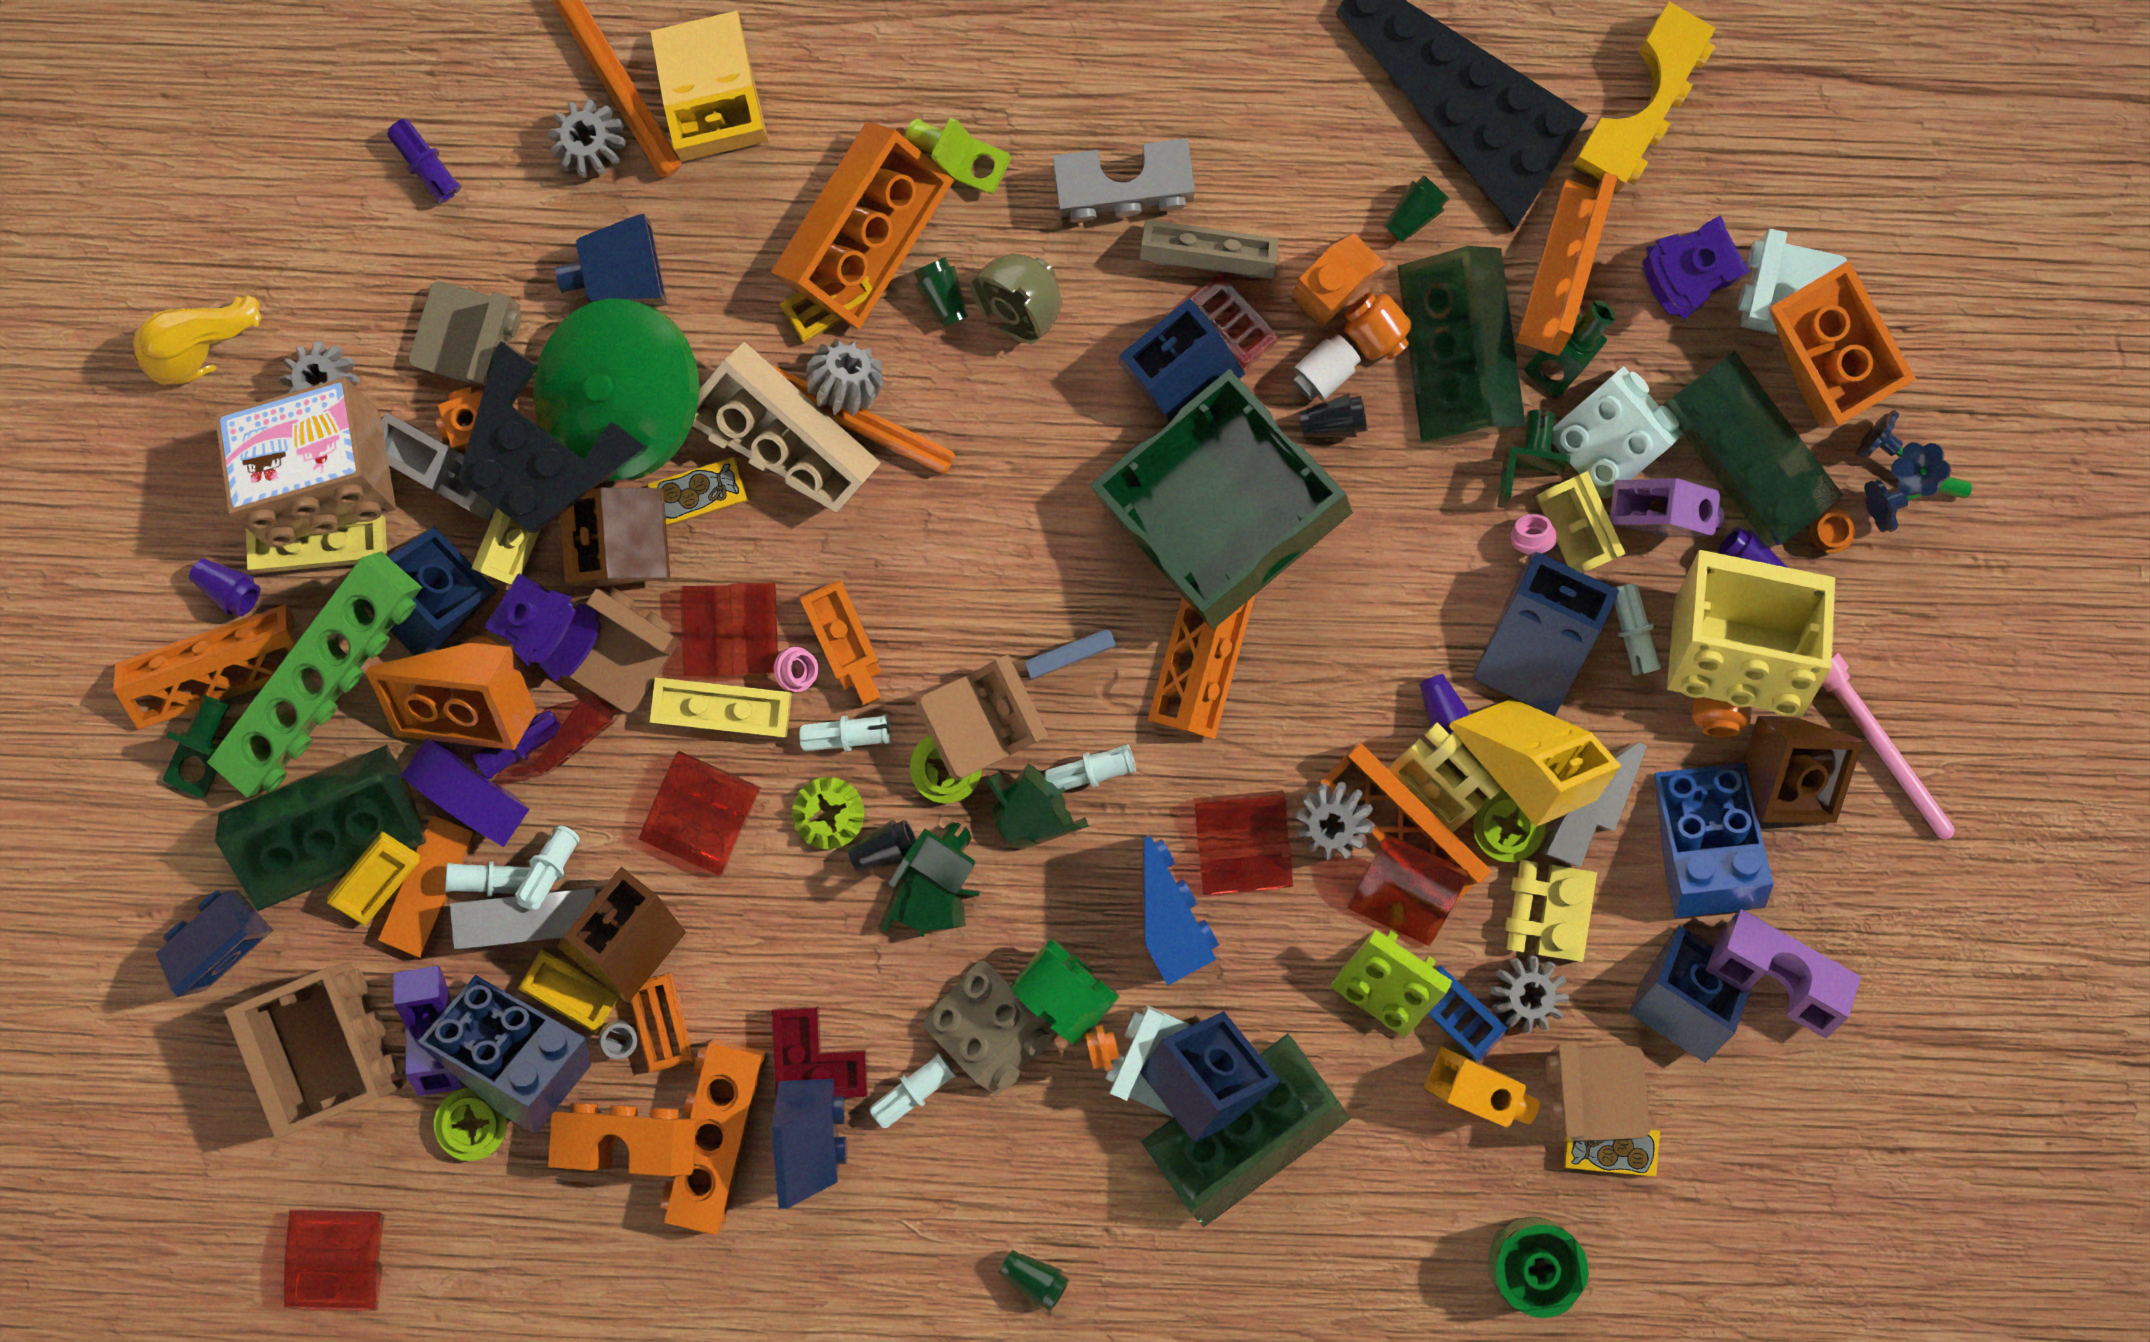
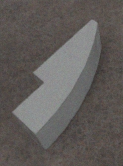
(430, 464)
(1573, 832)
(505, 922)

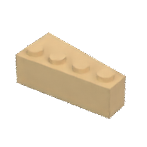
(781, 429)

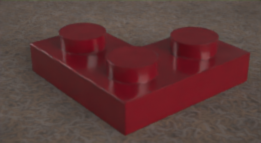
(800, 1055)

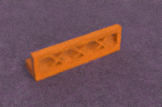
(1565, 264)
(196, 659)
(1208, 679)
(1413, 809)

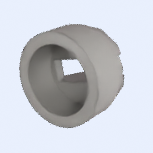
(614, 1048)

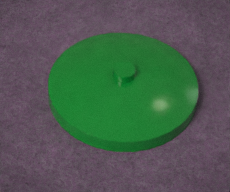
(620, 367)

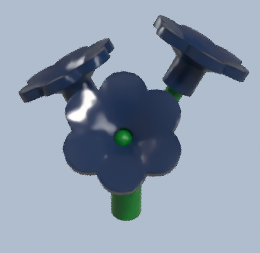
(1919, 472)

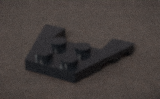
(523, 465)

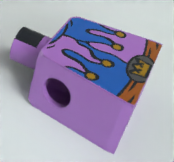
(1689, 507)

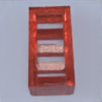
(1258, 348)
(580, 728)

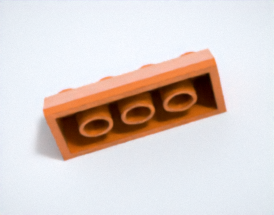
(864, 218)

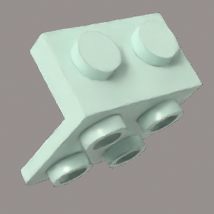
(1777, 273)
(1616, 431)
(1145, 1034)

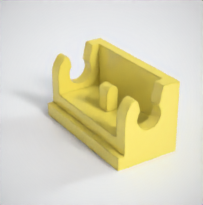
(1580, 523)

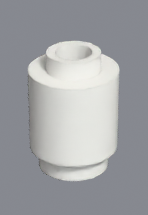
(1326, 368)

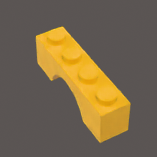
(1671, 51)

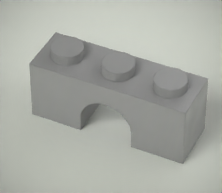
(1087, 190)

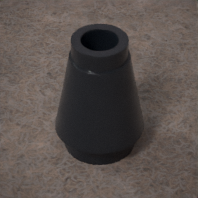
(1336, 418)
(883, 847)

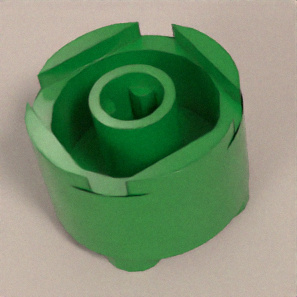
(1063, 992)
(1559, 1281)

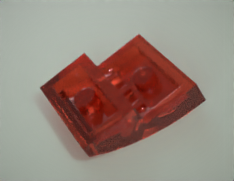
(728, 629)
(699, 813)
(1243, 842)
(1408, 889)
(333, 1260)

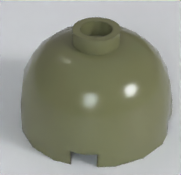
(1020, 293)

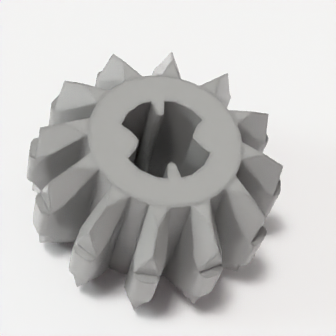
(603, 138)
(319, 360)
(844, 377)
(1316, 824)
(1543, 999)

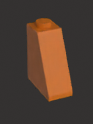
(1336, 279)

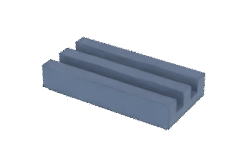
(1070, 654)

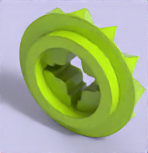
(926, 776)
(848, 821)
(1514, 846)
(459, 1141)

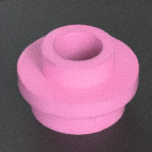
(1533, 534)
(805, 669)

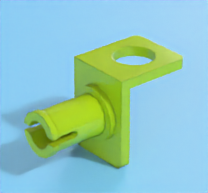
(956, 151)

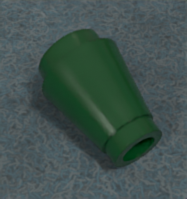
(1416, 209)
(941, 290)
(1034, 1279)

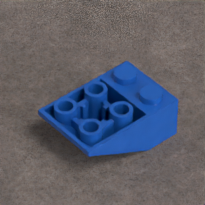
(1711, 841)
(1169, 927)

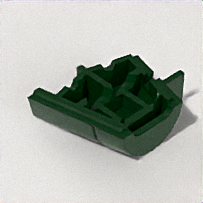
(1031, 809)
(925, 904)

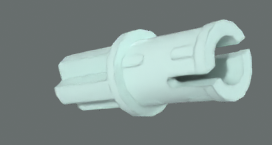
(1635, 630)
(845, 733)
(1093, 768)
(547, 867)
(484, 878)
(912, 1091)

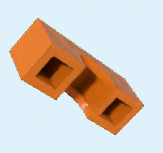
(656, 1142)

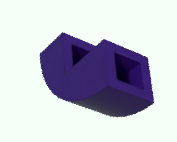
(464, 792)
(420, 1000)

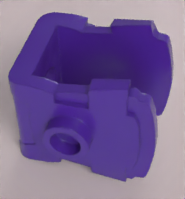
(1691, 267)
(545, 627)

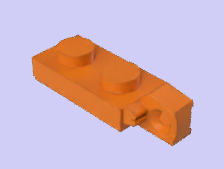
(843, 639)

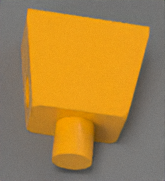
(1480, 1089)

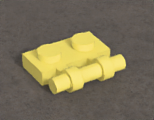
(1437, 785)
(1564, 913)

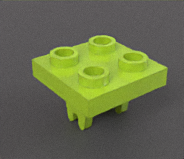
(1391, 983)

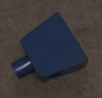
(616, 264)

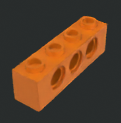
(743, 1069)

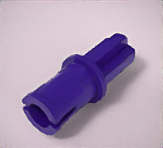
(423, 160)
(539, 732)

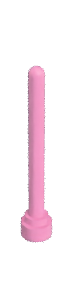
(1837, 683)

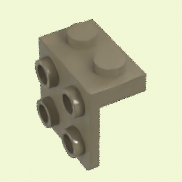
(462, 332)
(988, 1028)

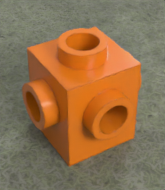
(450, 426)

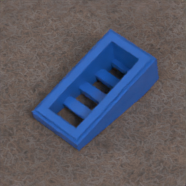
(1492, 1036)

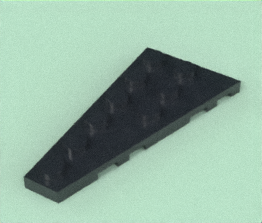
(1477, 106)

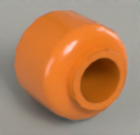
(1377, 326)
(1720, 717)

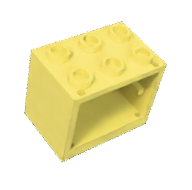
(1751, 634)

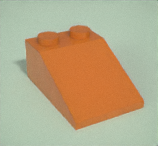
(1839, 347)
(456, 696)

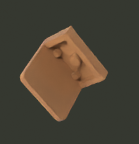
(626, 652)
(981, 718)
(1598, 1093)

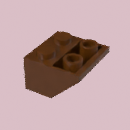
(615, 538)
(623, 935)

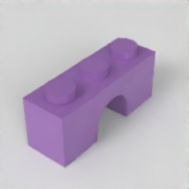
(1817, 986)

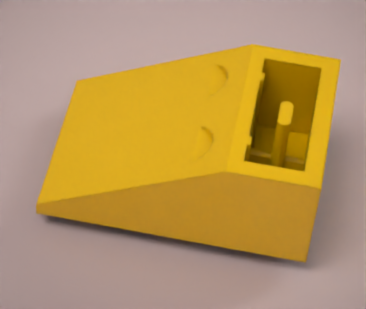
(708, 86)
(1538, 758)

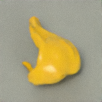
(177, 341)

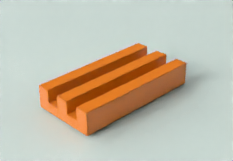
(678, 1022)

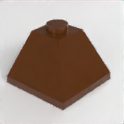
(1799, 769)

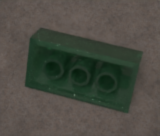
(1461, 344)
(1753, 450)
(317, 827)
(1256, 1145)

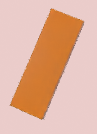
(423, 890)

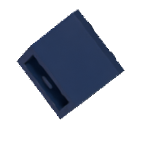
(1178, 359)

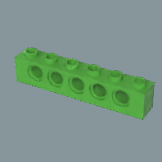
(241, 753)

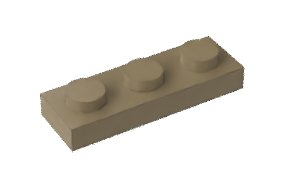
(1209, 249)

